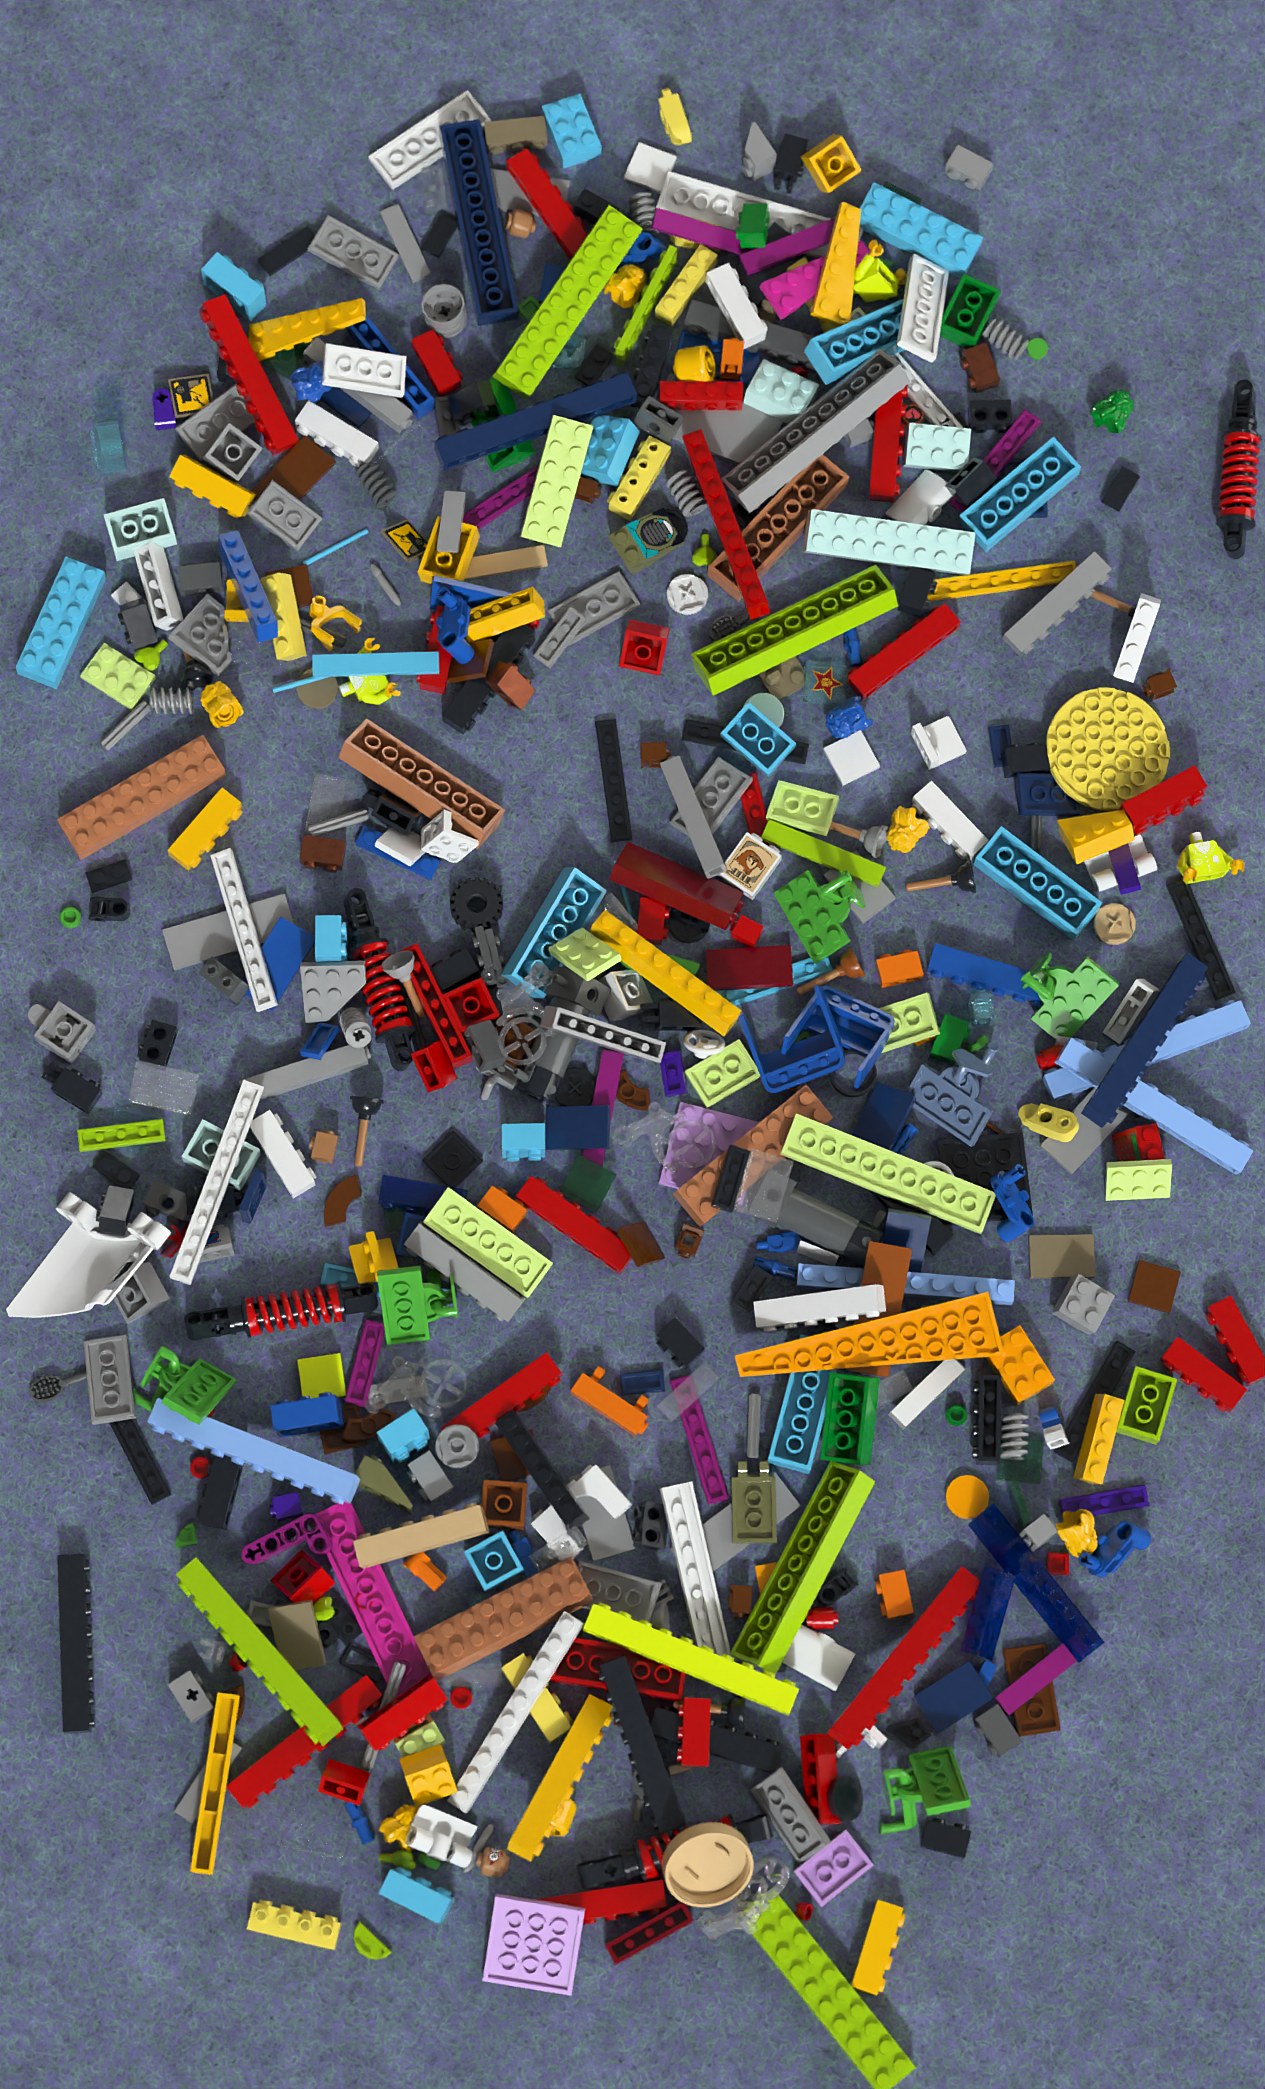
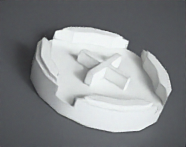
(687, 594)

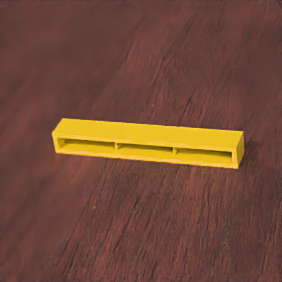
(666, 974)
(560, 1777)
(214, 1783)

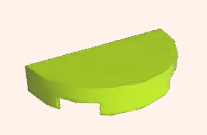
(368, 1944)

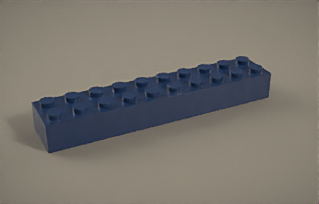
(478, 222)

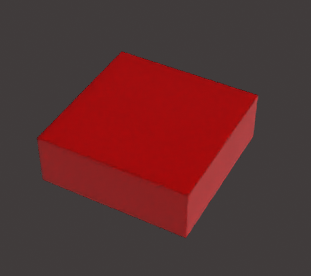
(1058, 1563)

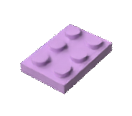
(833, 1868)

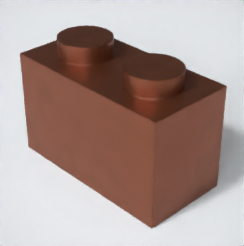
(980, 368)
(510, 685)
(322, 853)

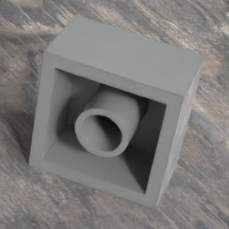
(232, 453)
(1083, 1304)

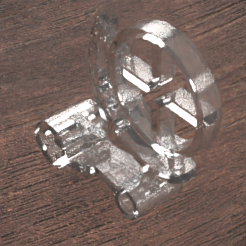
(519, 1002)
(656, 1126)
(404, 1380)
(745, 1913)

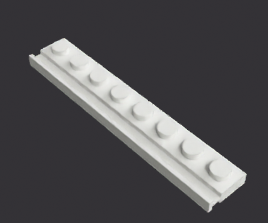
(694, 1567)

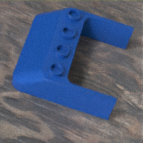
(858, 1023)
(804, 1059)

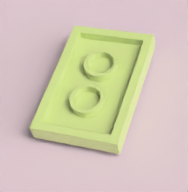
(118, 676)
(802, 808)
(584, 954)
(913, 1021)
(723, 1073)
(1138, 1179)

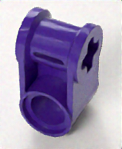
(163, 412)

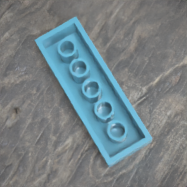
(918, 230)
(850, 345)
(1020, 494)
(61, 622)
(1037, 883)
(561, 914)
(800, 1420)

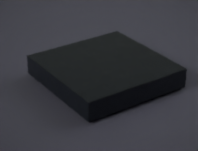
(452, 1160)

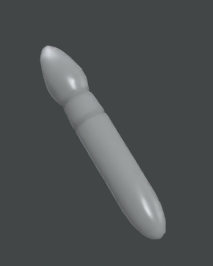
(385, 584)
(479, 1846)

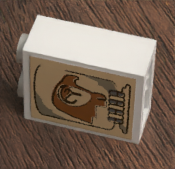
(750, 865)

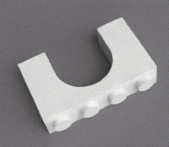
(593, 1484)

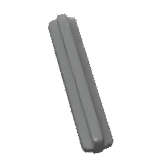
(125, 725)
(338, 822)
(753, 1426)

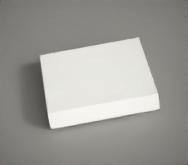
(649, 167)
(851, 757)
(401, 846)

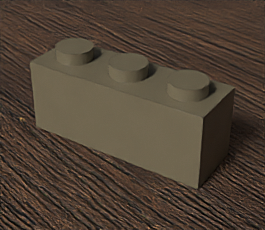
(516, 134)

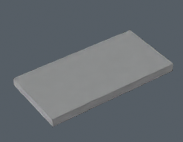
(729, 433)

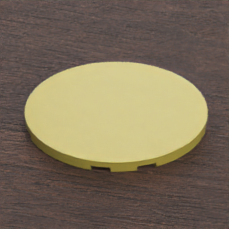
(1106, 748)

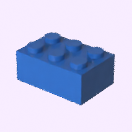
(307, 1415)

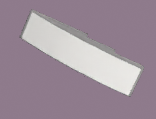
(926, 1392)

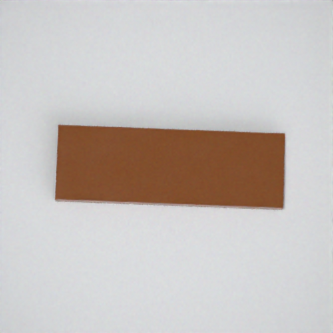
(887, 1267)

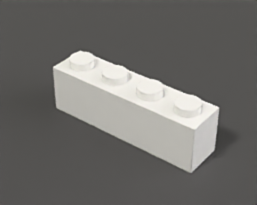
(735, 305)
(336, 434)
(158, 586)
(1137, 637)
(950, 821)
(281, 1153)

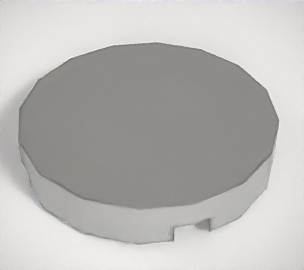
(457, 1446)

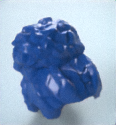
(309, 382)
(847, 719)

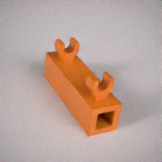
(609, 1404)

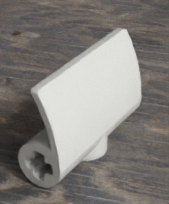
(921, 500)
(1102, 872)
(818, 1657)
(441, 1836)

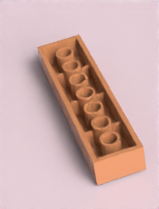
(783, 520)
(420, 781)
(141, 797)
(766, 1137)
(503, 1618)

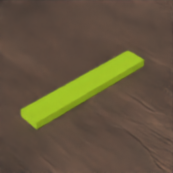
(823, 853)

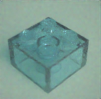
(108, 447)

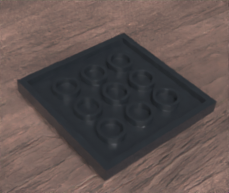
(984, 1161)

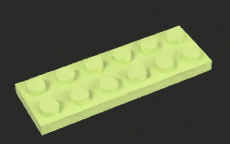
(556, 481)
(487, 1242)

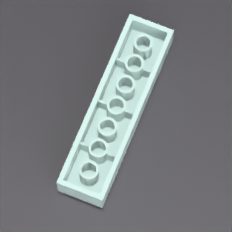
(888, 542)

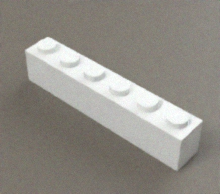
(819, 1307)

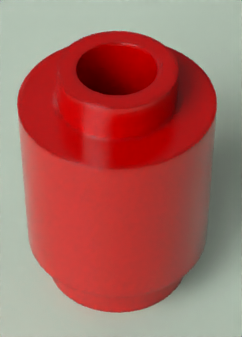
(1047, 1057)
(822, 1618)

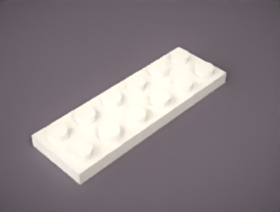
(421, 143)
(922, 308)

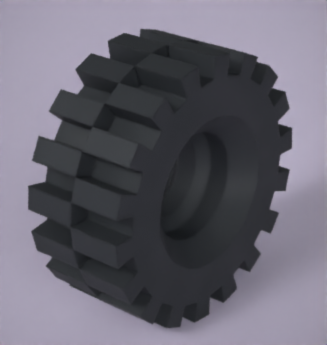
(476, 888)

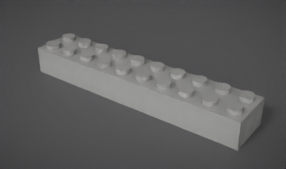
(815, 430)

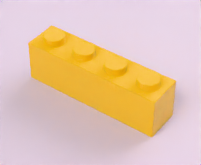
(213, 486)
(505, 614)
(205, 829)
(1098, 1439)
(876, 1948)

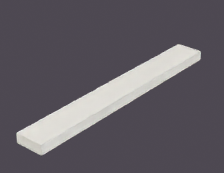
(919, 392)
(244, 930)

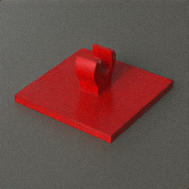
(177, 1239)

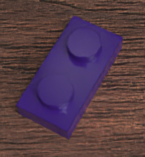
(673, 1074)

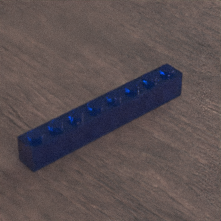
(1036, 1583)

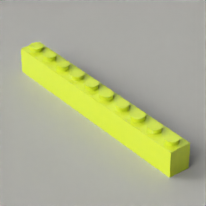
(690, 1659)

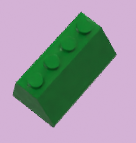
(506, 406)
(850, 1418)

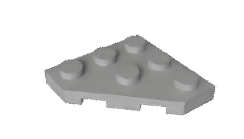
(205, 635)
(329, 987)

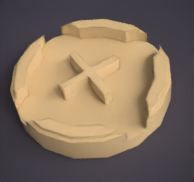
(1114, 924)

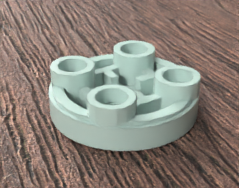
(768, 706)

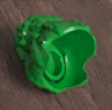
(1113, 411)

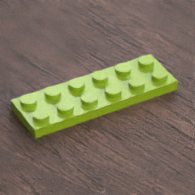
(644, 308)

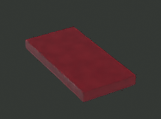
(749, 968)

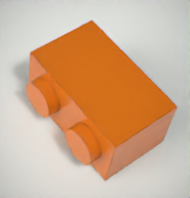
(732, 359)
(899, 968)
(502, 1208)
(894, 1595)

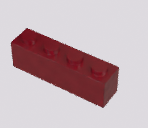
(649, 1933)

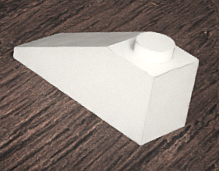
(1131, 1010)

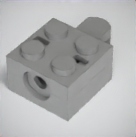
(60, 1031)

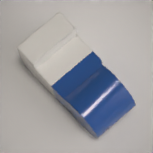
(1052, 1427)

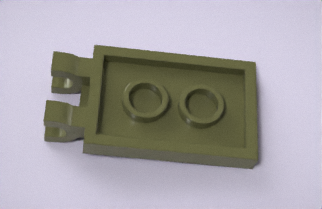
(753, 1506)

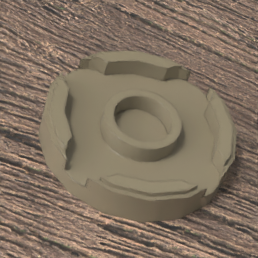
(317, 693)

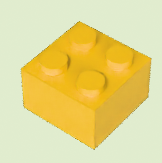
(831, 163)
(428, 1775)

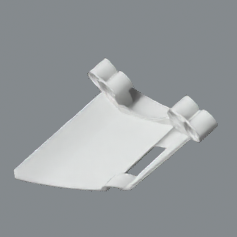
(85, 1263)

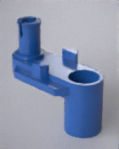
(644, 246)
(454, 625)
(1013, 1203)
(1115, 1548)

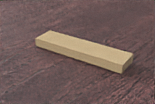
(507, 562)

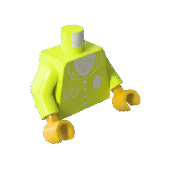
(874, 280)
(369, 688)
(1205, 861)

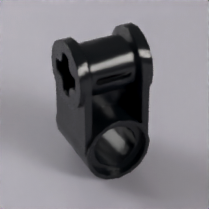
(104, 909)
(839, 1585)

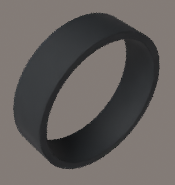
(849, 1094)

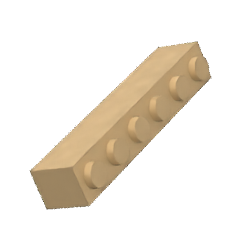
(421, 1536)

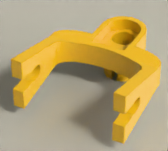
(323, 614)

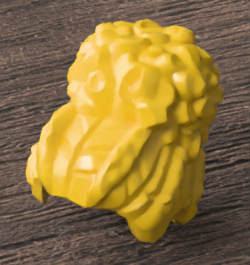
(626, 285)
(221, 704)
(905, 829)
(1078, 1532)
(398, 1825)

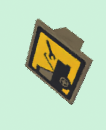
(190, 394)
(406, 540)

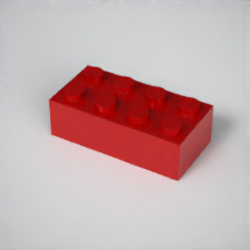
(1165, 800)

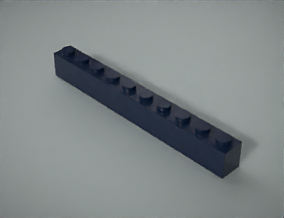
(534, 421)
(1144, 1040)

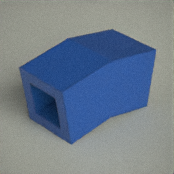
(986, 1671)

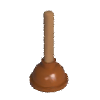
(848, 966)

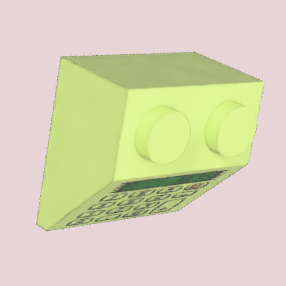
(419, 1737)

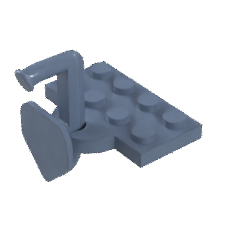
(952, 1102)

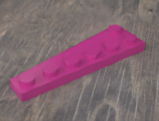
(799, 285)

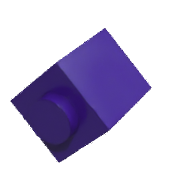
(286, 1507)

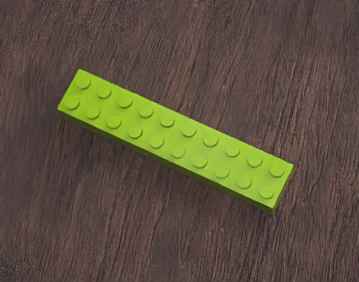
(567, 302)
(794, 630)
(802, 1567)
(255, 1647)
(830, 1997)

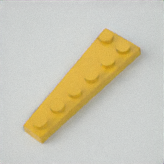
(836, 281)
(289, 330)

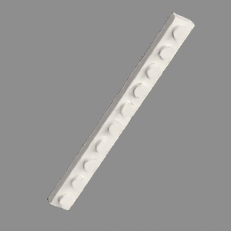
(216, 1182)
(515, 1712)

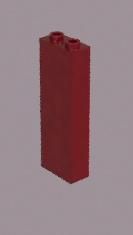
(677, 886)

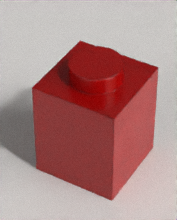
(746, 931)

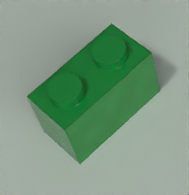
(753, 225)
(951, 1035)

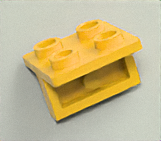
(371, 1257)

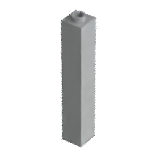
(383, 406)
(693, 816)
(310, 1070)

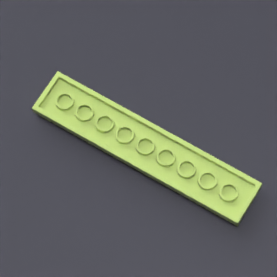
(888, 1173)

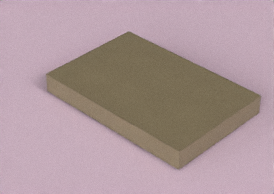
(1061, 1256)
(297, 1634)

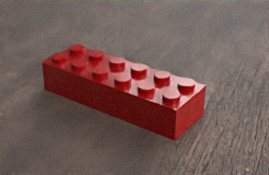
(651, 1677)

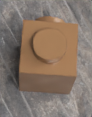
(324, 1146)

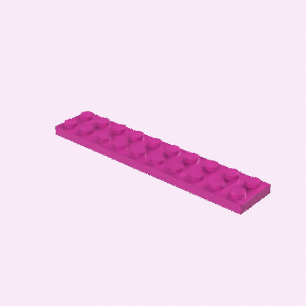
(382, 1621)

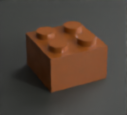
(504, 1504)

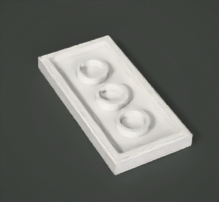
(363, 370)

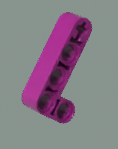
(284, 1543)

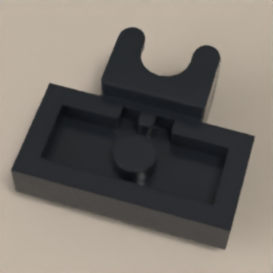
(339, 1626)

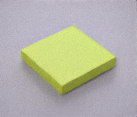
(322, 1375)

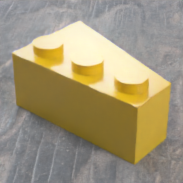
(1095, 834)

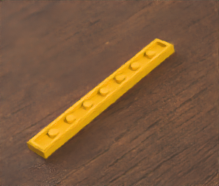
(1002, 580)

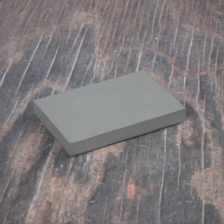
(284, 515)
(874, 897)

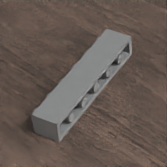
(1057, 603)
(603, 1034)
(466, 1272)

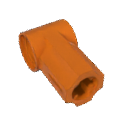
(422, 1567)

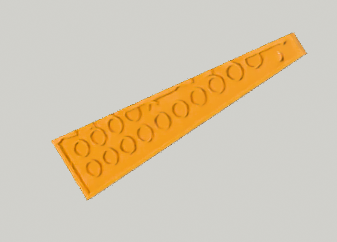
(931, 1333)

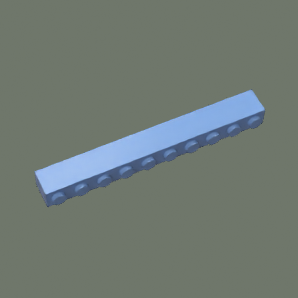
(1182, 1038)
(1160, 1109)
(917, 1284)
(257, 1452)

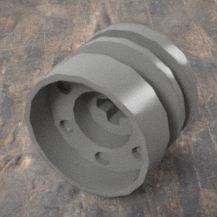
(442, 300)

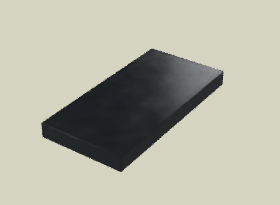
(753, 281)

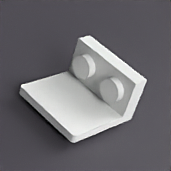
(938, 742)
(443, 842)
(872, 1738)

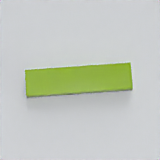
(121, 1135)

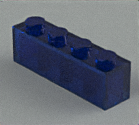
(412, 1194)
(988, 1613)

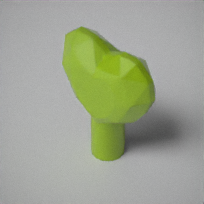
(704, 554)
(150, 655)
(323, 1608)
(399, 1858)

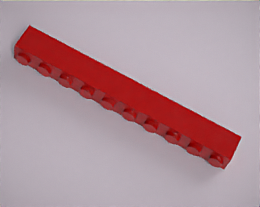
(726, 524)
(904, 1658)

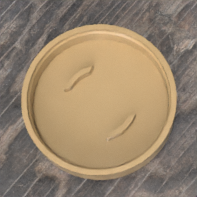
(707, 1864)

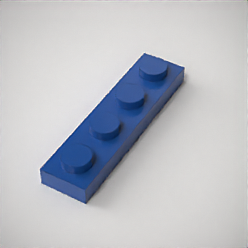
(424, 866)

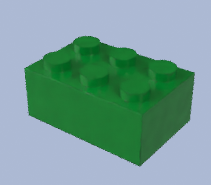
(969, 312)

